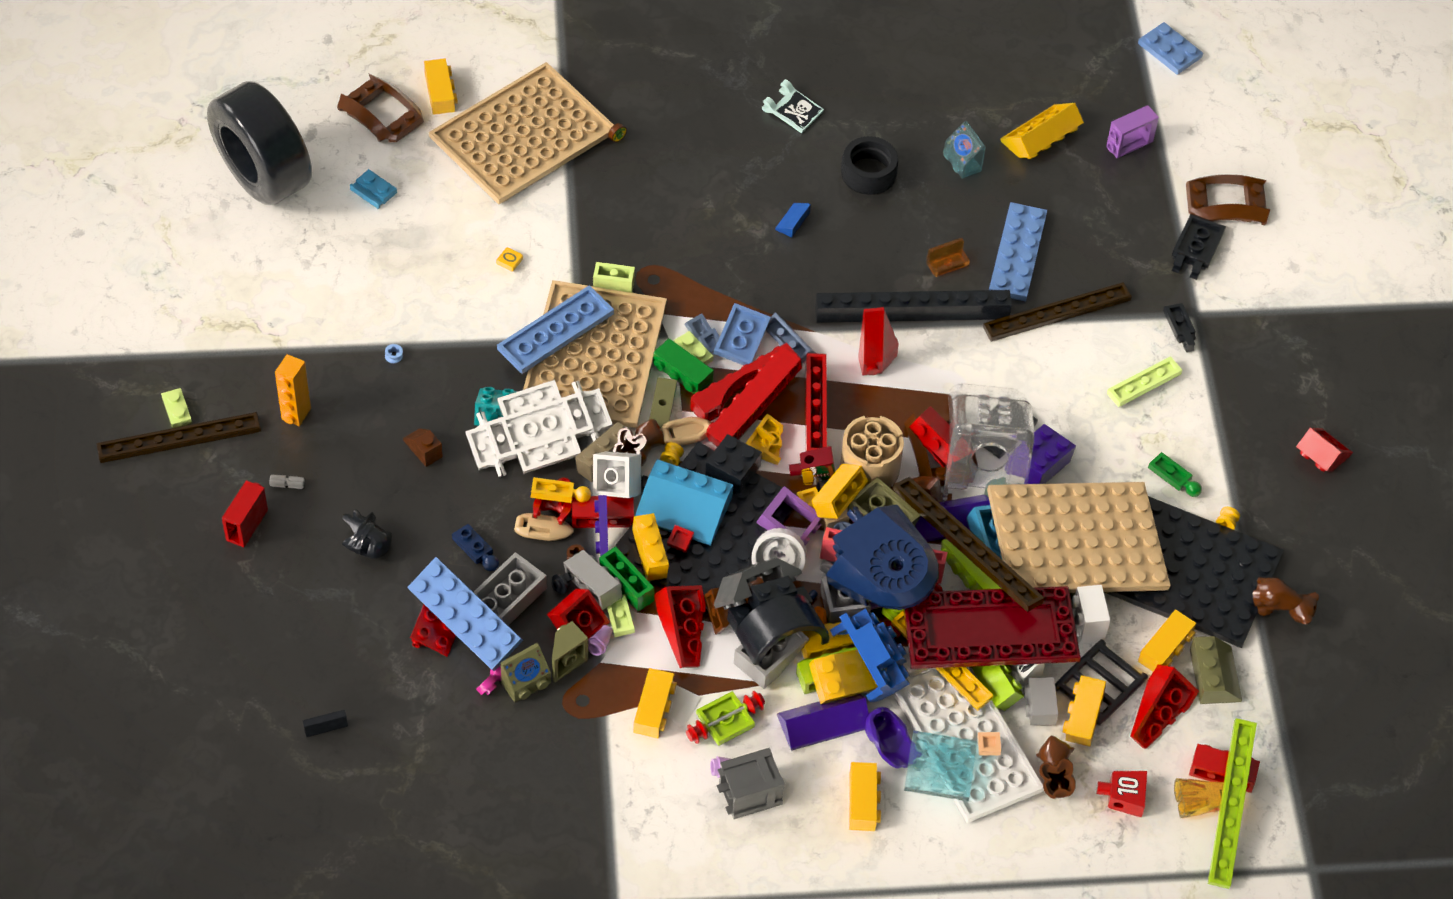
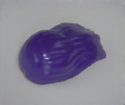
(889, 736)

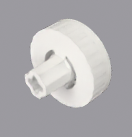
(780, 540)

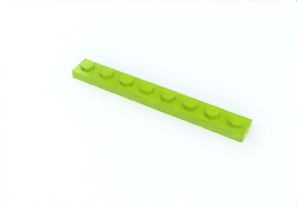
(1232, 803)

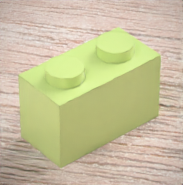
(614, 277)

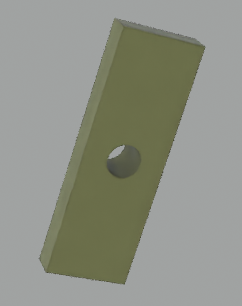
(663, 400)

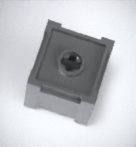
(750, 783)

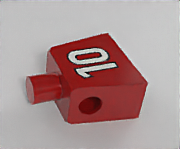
(1125, 791)

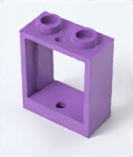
(1140, 128)
(768, 522)

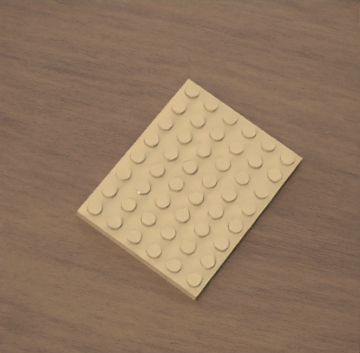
(522, 132)
(609, 356)
(1079, 535)

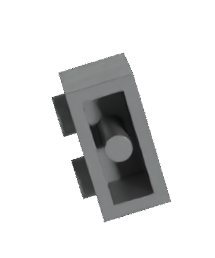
(1042, 701)

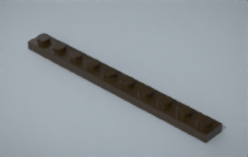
(968, 544)

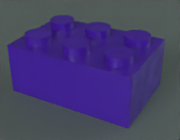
(1049, 455)

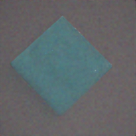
(940, 765)

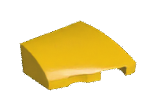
(768, 439)

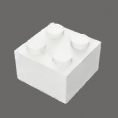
(617, 474)
(1090, 614)

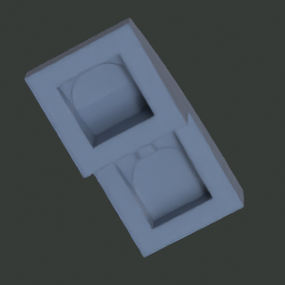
(702, 331)

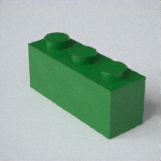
(682, 366)
(634, 584)

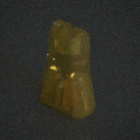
(1197, 796)

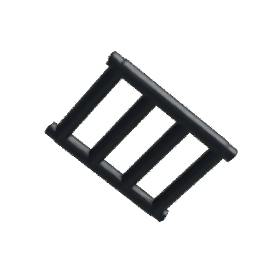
(1087, 659)

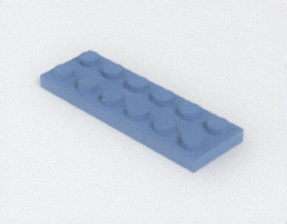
(1018, 250)
(555, 329)
(465, 614)

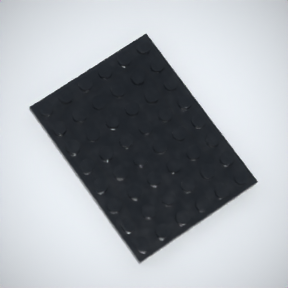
(732, 543)
(1208, 573)

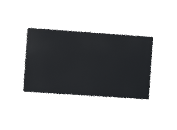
(325, 723)

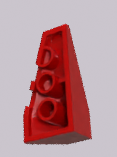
(877, 342)
(681, 617)
(1163, 700)

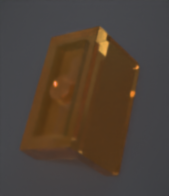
(947, 257)

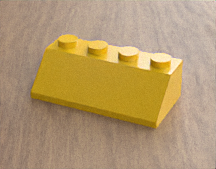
(1043, 130)

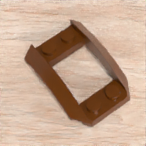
(355, 102)
(1252, 210)
(921, 452)

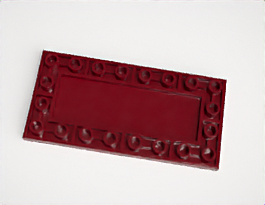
(990, 629)

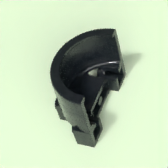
(773, 614)

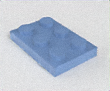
(1170, 48)
(741, 335)

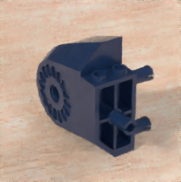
(872, 553)

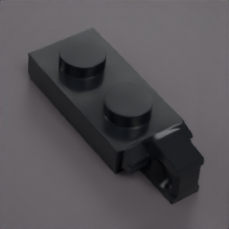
(1181, 325)

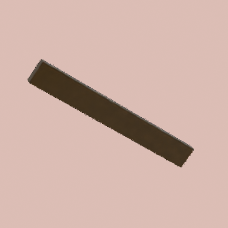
(1057, 311)
(178, 437)

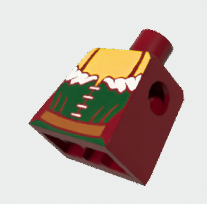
(814, 464)

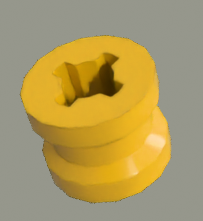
(672, 453)
(1228, 517)

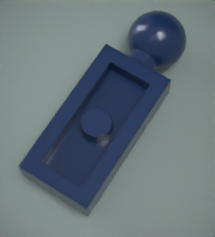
(475, 547)

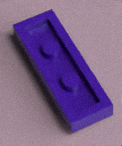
(601, 526)

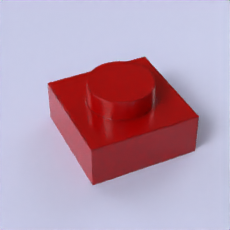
(680, 538)

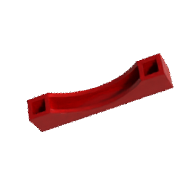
(711, 400)

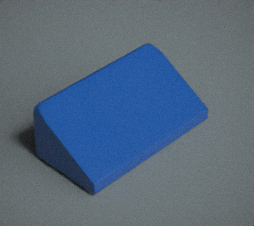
(793, 218)

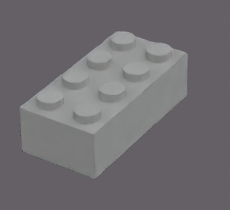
(512, 588)

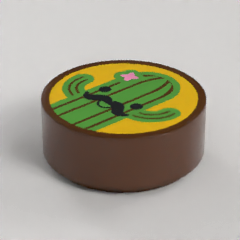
(617, 132)

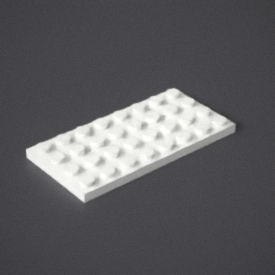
(940, 709)

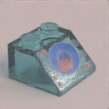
(964, 151)

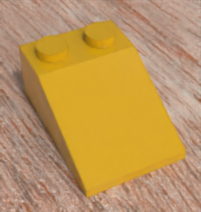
(841, 676)

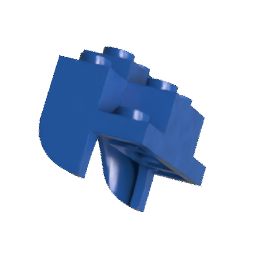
(877, 650)

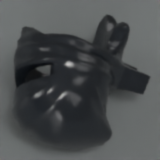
(369, 538)

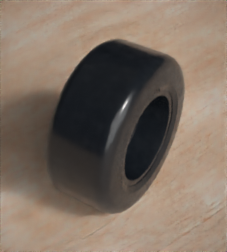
(259, 142)

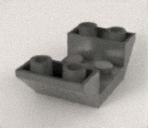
(735, 587)

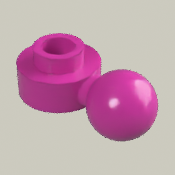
(488, 685)

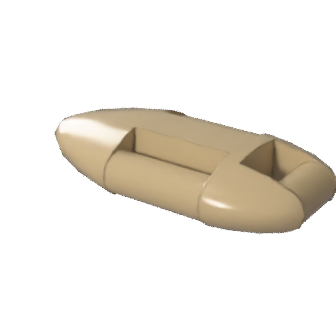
(685, 430)
(542, 528)

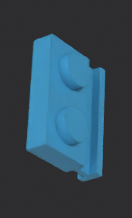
(373, 188)

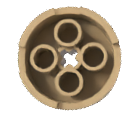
(874, 445)

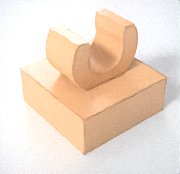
(989, 743)

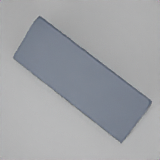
(783, 333)

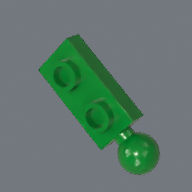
(1174, 474)

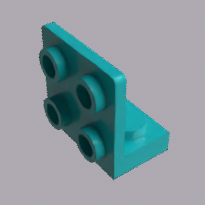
(488, 403)

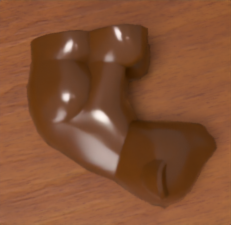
(646, 437)
(1276, 595)
(1056, 768)

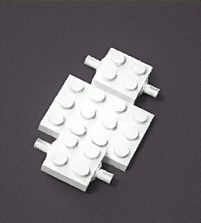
(538, 427)

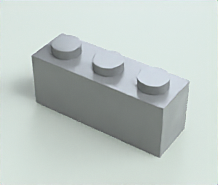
(596, 578)

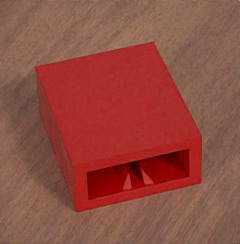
(245, 513)

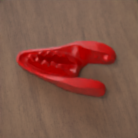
(562, 508)

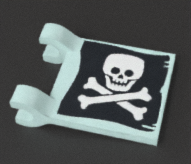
(793, 108)

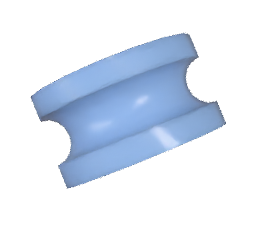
(393, 348)

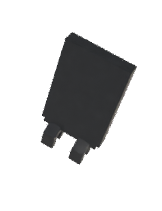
(1197, 244)

